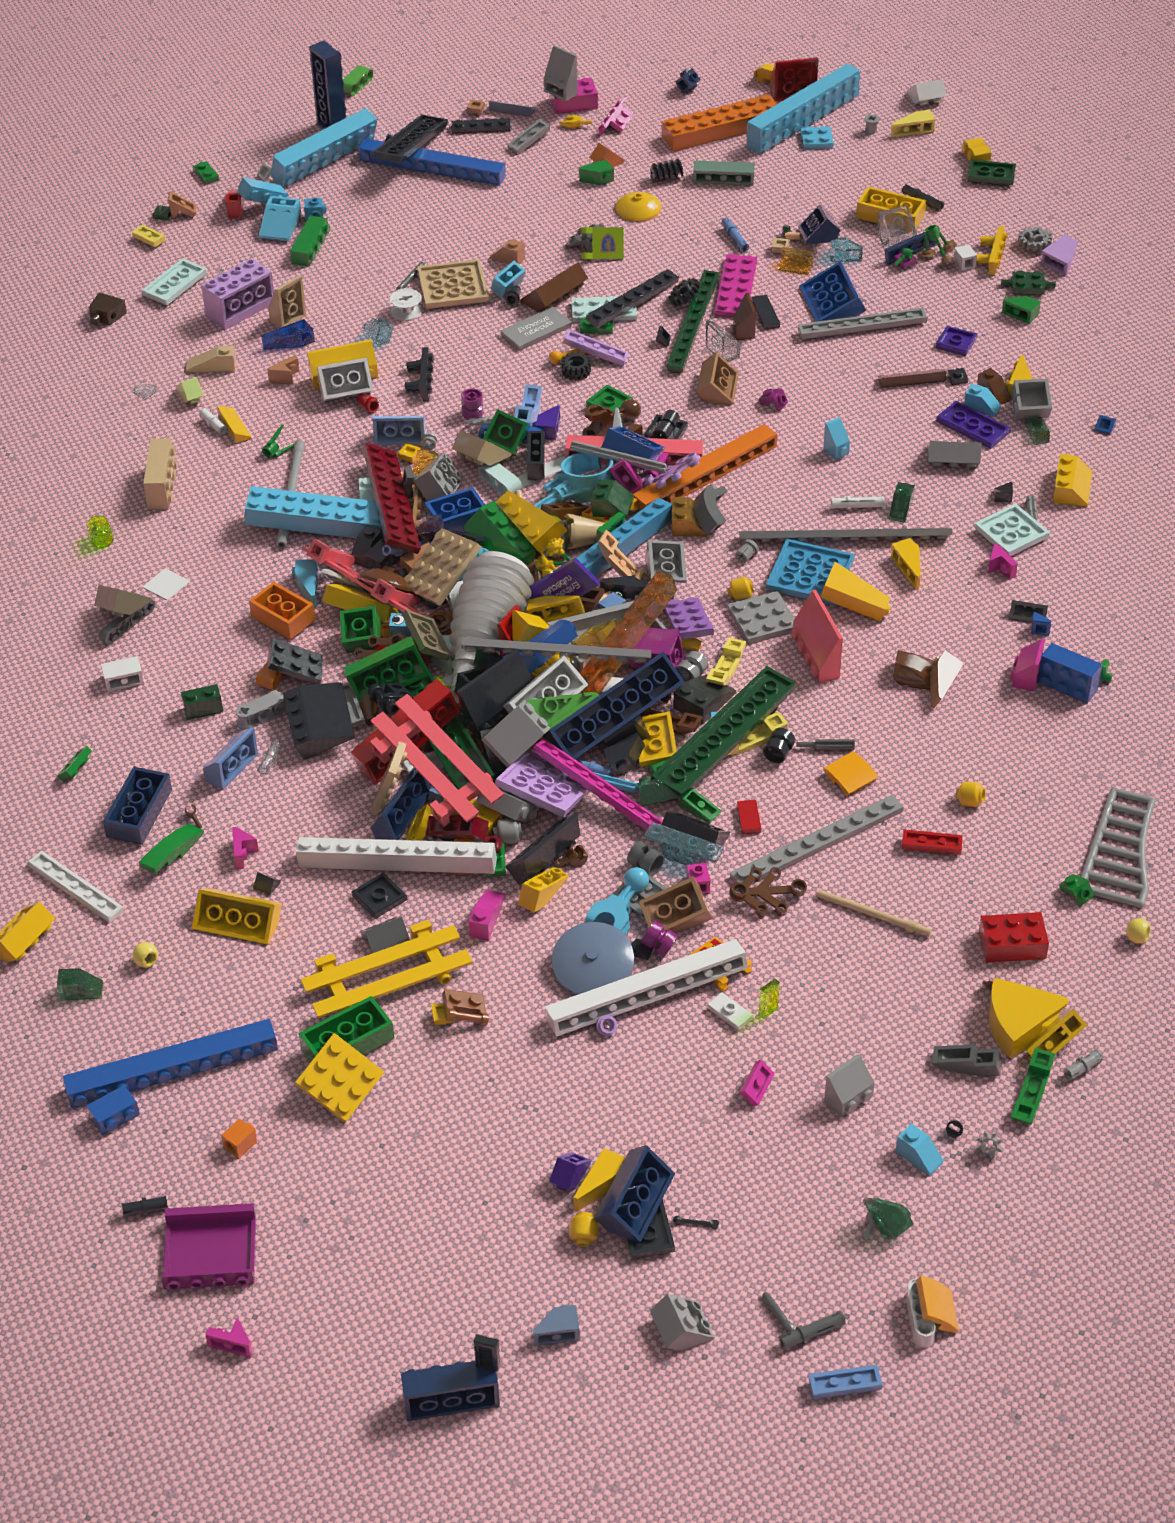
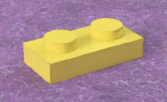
(148, 235)

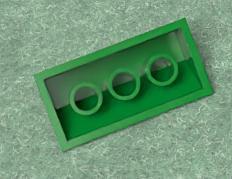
(500, 533)
(392, 664)

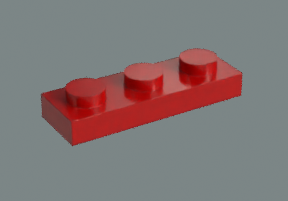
(932, 842)

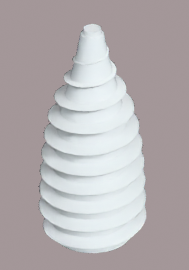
(487, 594)

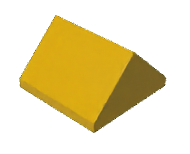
(526, 626)

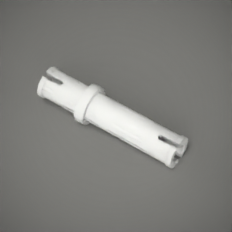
(857, 502)

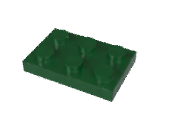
(991, 172)

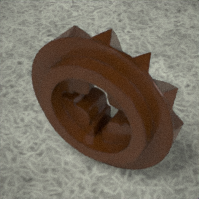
(443, 619)

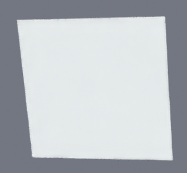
(166, 584)

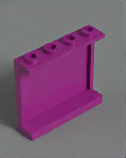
(209, 1246)

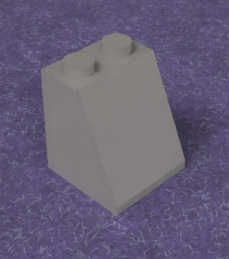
(516, 733)

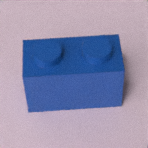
(113, 1110)

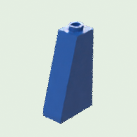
(559, 633)

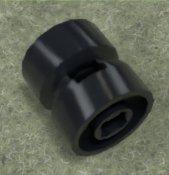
(779, 745)

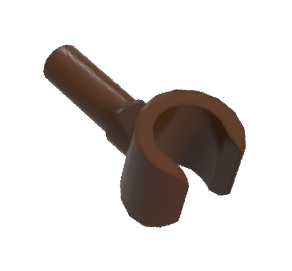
(193, 815)

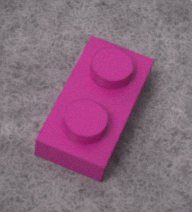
(757, 1083)

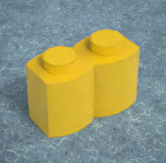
(976, 149)

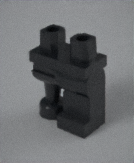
(388, 696)

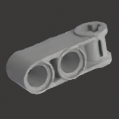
(260, 710)

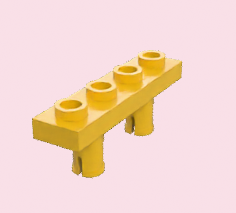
(998, 243)

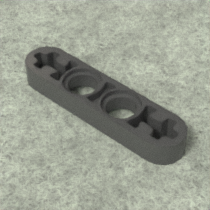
(113, 630)

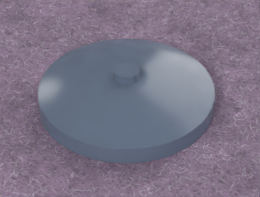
(591, 957)

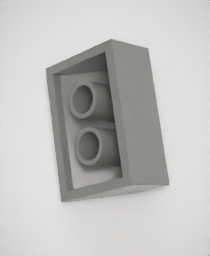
(954, 453)

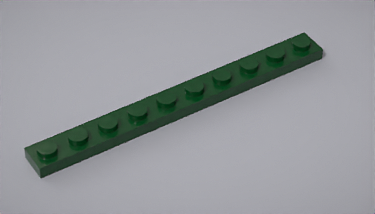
(692, 322)

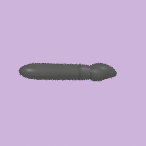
(778, 1313)

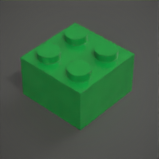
(506, 431)
(358, 626)

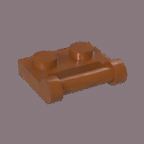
(464, 1006)

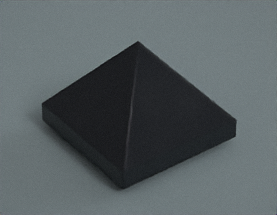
(663, 336)

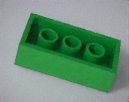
(360, 1025)

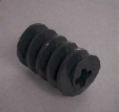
(666, 169)

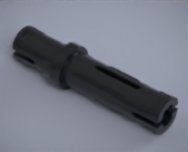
(916, 193)

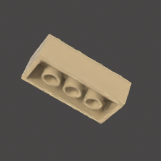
(160, 474)

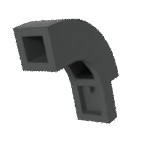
(706, 509)

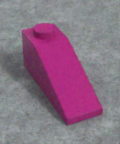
(485, 914)

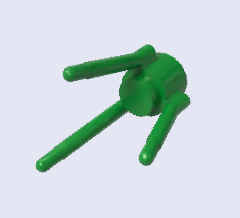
(271, 448)

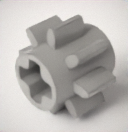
(986, 1138)

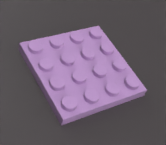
(541, 784)

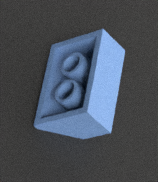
(231, 759)

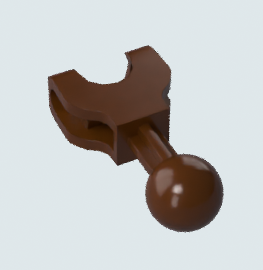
(603, 418)

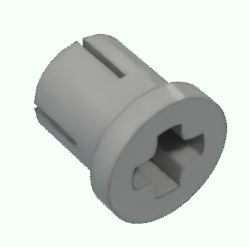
(871, 123)
(747, 550)

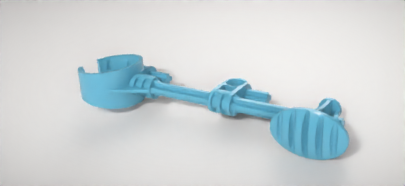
(570, 484)

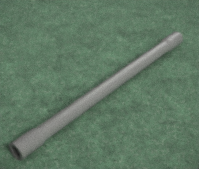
(298, 451)

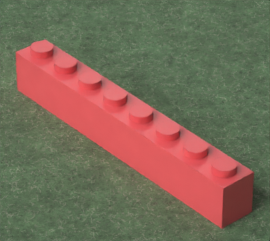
(675, 448)

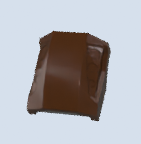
(912, 670)

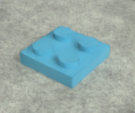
(817, 137)

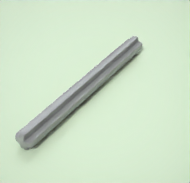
(618, 456)

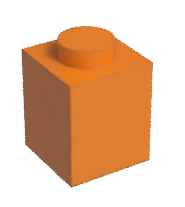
(239, 1138)

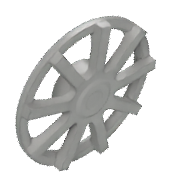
(482, 420)

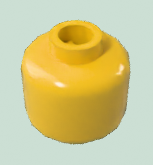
(740, 589)
(971, 794)
(583, 1229)

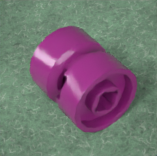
(472, 403)
(659, 938)

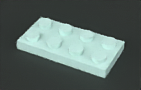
(174, 281)
(583, 306)

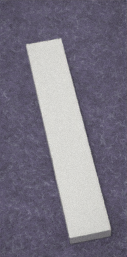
(75, 886)

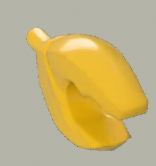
(574, 121)

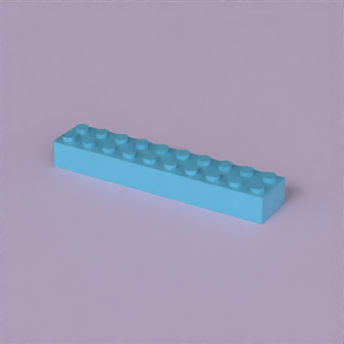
(803, 108)

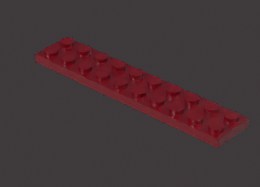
(391, 498)

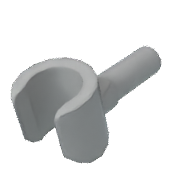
(870, 1226)

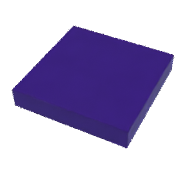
(956, 340)

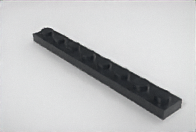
(632, 298)

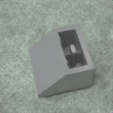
(681, 1322)

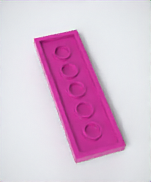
(735, 282)

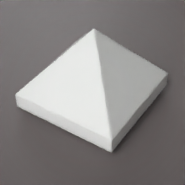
(264, 172)

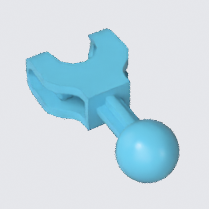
(617, 908)

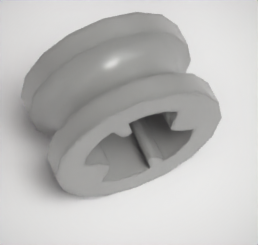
(432, 439)

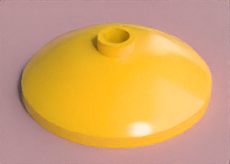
(638, 206)

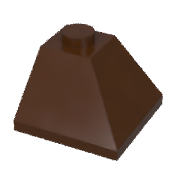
(744, 320)

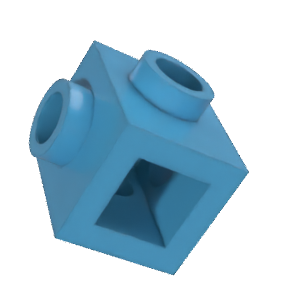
(314, 207)

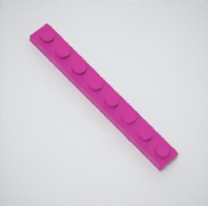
(595, 784)

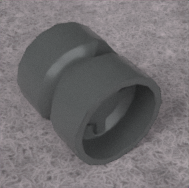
(644, 857)

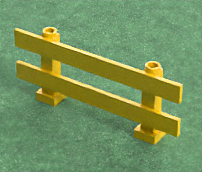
(421, 941)

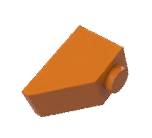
(602, 152)

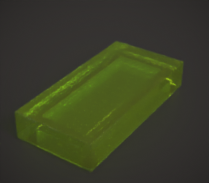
(769, 998)

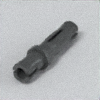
(818, 1327)

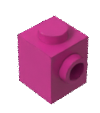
(701, 874)

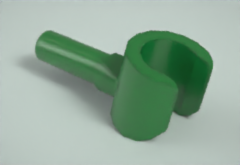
(907, 253)

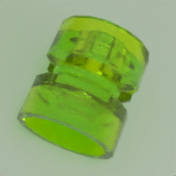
(100, 531)

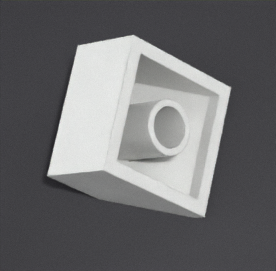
(927, 92)

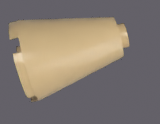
(580, 531)

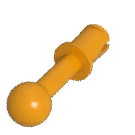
(555, 357)

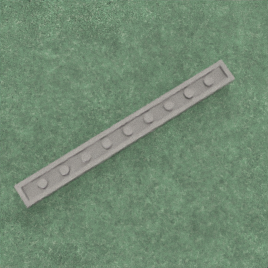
(548, 649)
(821, 839)

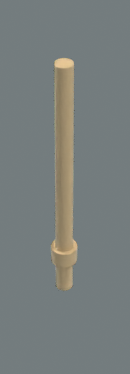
(910, 925)

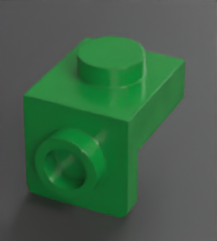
(1078, 888)

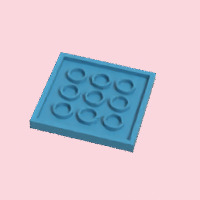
(805, 568)

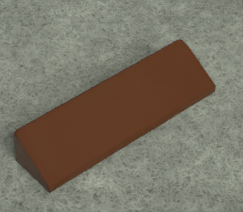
(912, 378)

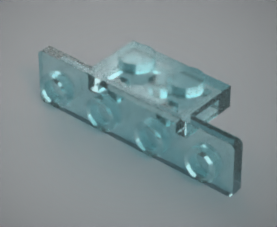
(682, 846)

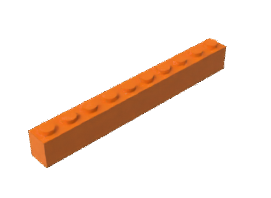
(712, 466)

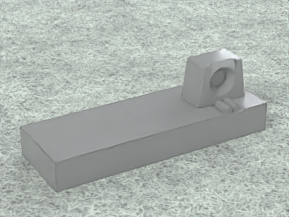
(536, 131)

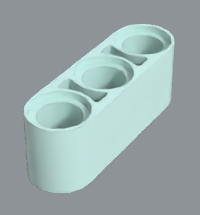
(499, 478)

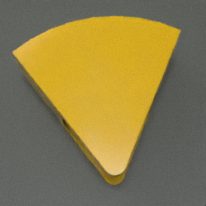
(1021, 1014)

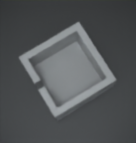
(1031, 398)

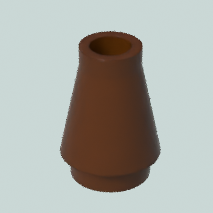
(368, 708)

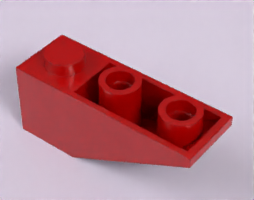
(234, 204)

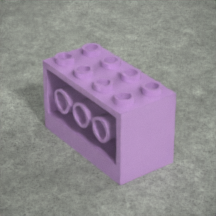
(238, 293)

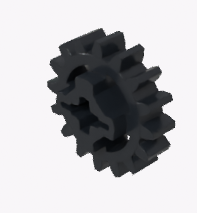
(684, 292)

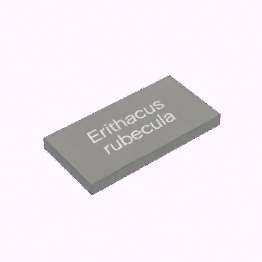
(536, 328)

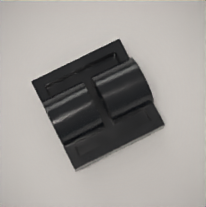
(667, 426)

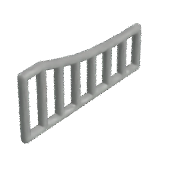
(1097, 846)

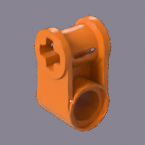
(269, 678)

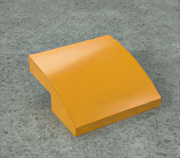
(850, 773)
(937, 1304)

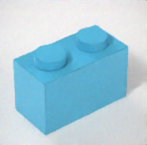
(507, 278)

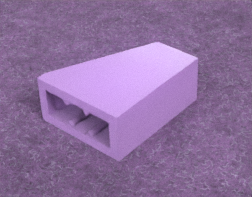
(1060, 255)

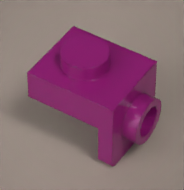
(774, 396)

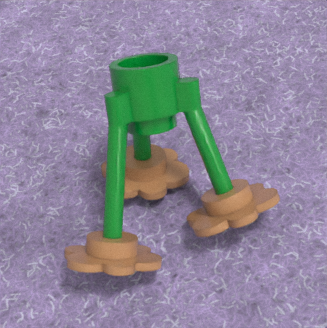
(933, 232)

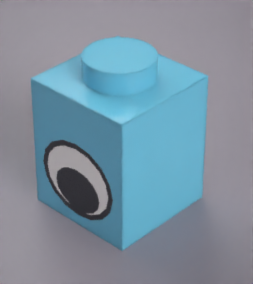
(398, 625)

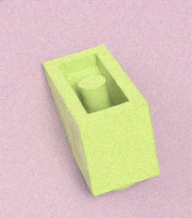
(190, 390)

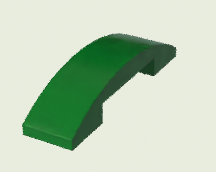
(1033, 1086)

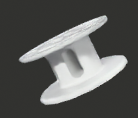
(405, 304)

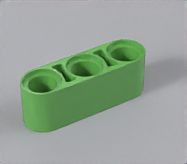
(357, 79)

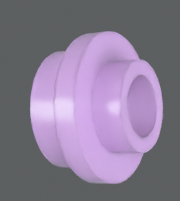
(612, 1025)

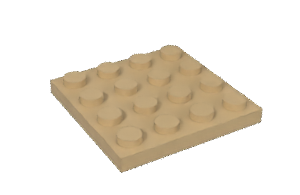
(453, 284)
(441, 566)

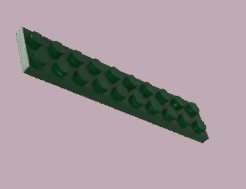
(724, 731)
(459, 735)

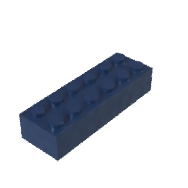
(327, 84)

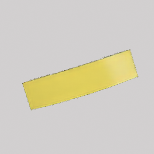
(728, 662)
(761, 733)

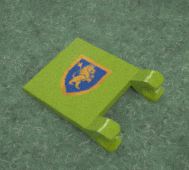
(606, 242)

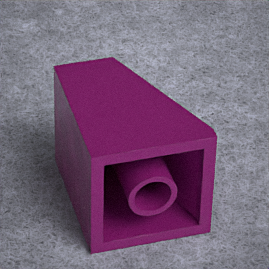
(661, 640)

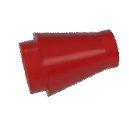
(369, 403)

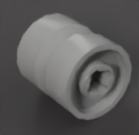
(692, 666)

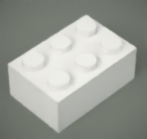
(344, 379)

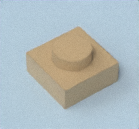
(778, 244)

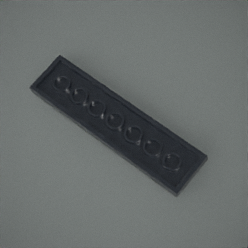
(410, 138)

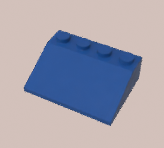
(832, 294)

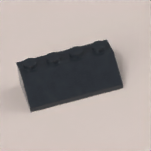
(544, 849)

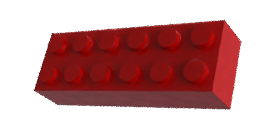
(436, 700)

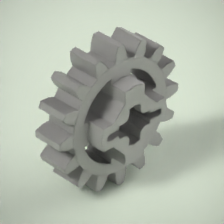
(1034, 238)

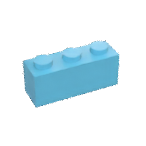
(259, 191)

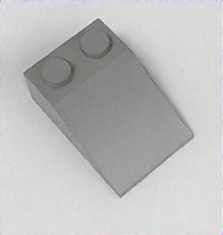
(666, 558)

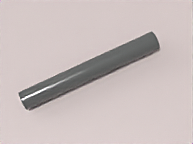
(410, 277)

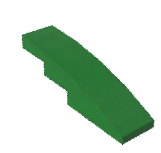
(171, 847)

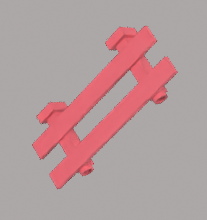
(380, 590)
(422, 721)

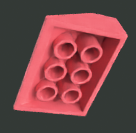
(818, 639)

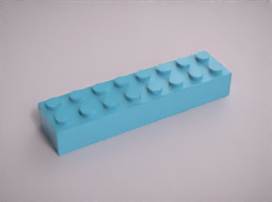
(323, 148)
(310, 512)

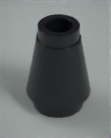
(512, 297)

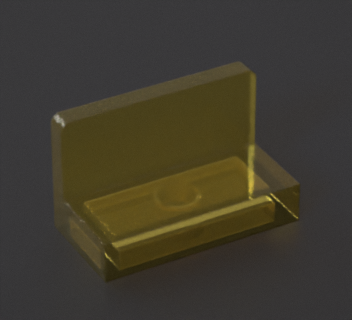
(796, 260)

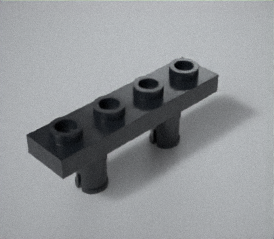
(426, 367)

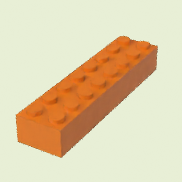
(713, 123)

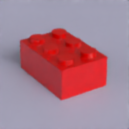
(1013, 937)

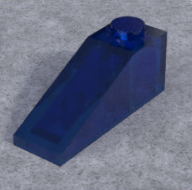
(289, 336)

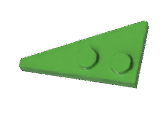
(560, 707)

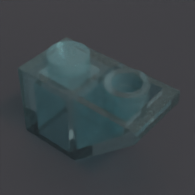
(379, 330)

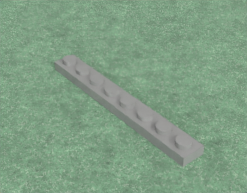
(862, 323)

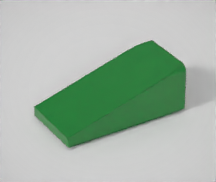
(699, 806)

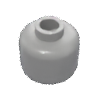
(508, 830)

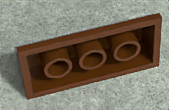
(555, 288)

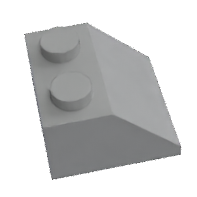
(848, 1086)

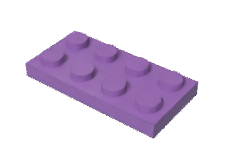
(688, 618)

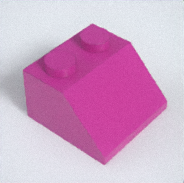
(1027, 666)

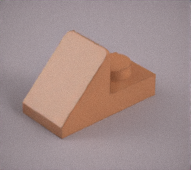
(181, 204)
(283, 371)

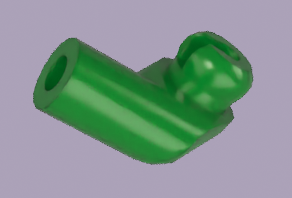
(1104, 676)

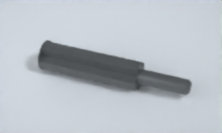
(829, 744)

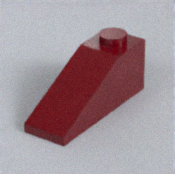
(458, 828)

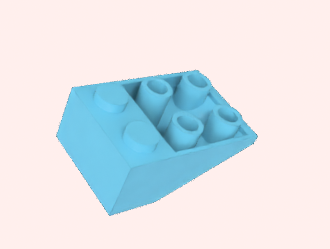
(280, 218)

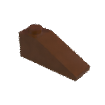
(561, 509)

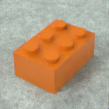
(282, 610)

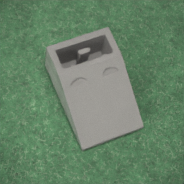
(561, 74)
(438, 478)

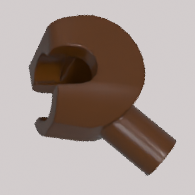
(576, 856)

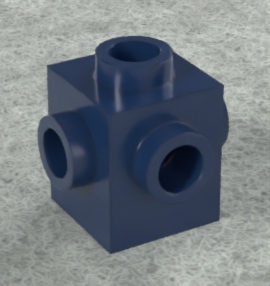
(687, 80)

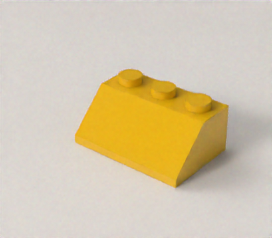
(1072, 481)
(23, 931)

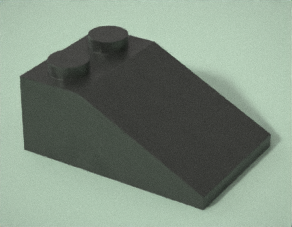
(701, 697)

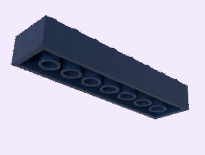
(615, 707)

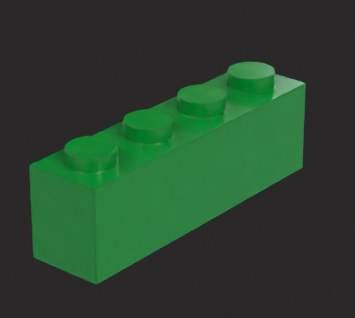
(309, 241)

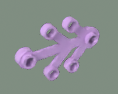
(672, 471)

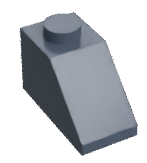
(558, 1326)

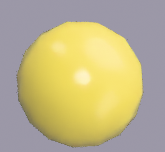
(1138, 930)
(145, 954)

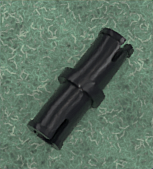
(144, 1206)

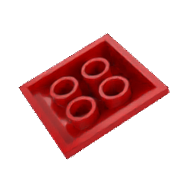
(792, 76)

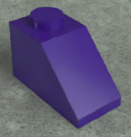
(549, 422)
(569, 1171)

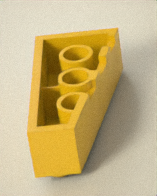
(530, 520)

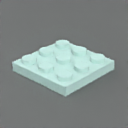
(1012, 529)

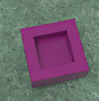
(906, 262)

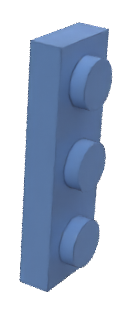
(845, 1381)

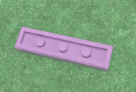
(595, 347)

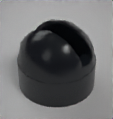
(953, 1132)

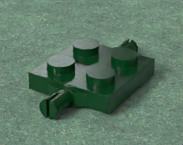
(1028, 283)

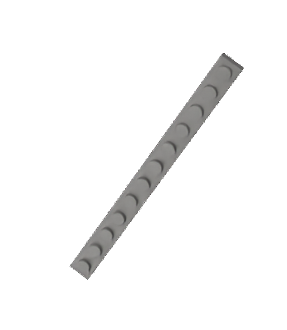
(853, 534)

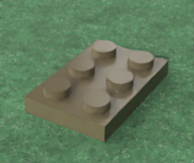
(426, 635)

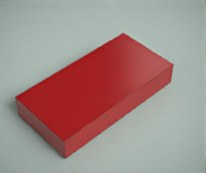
(749, 816)

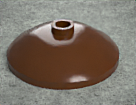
(387, 575)

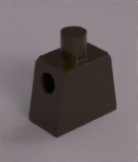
(106, 309)

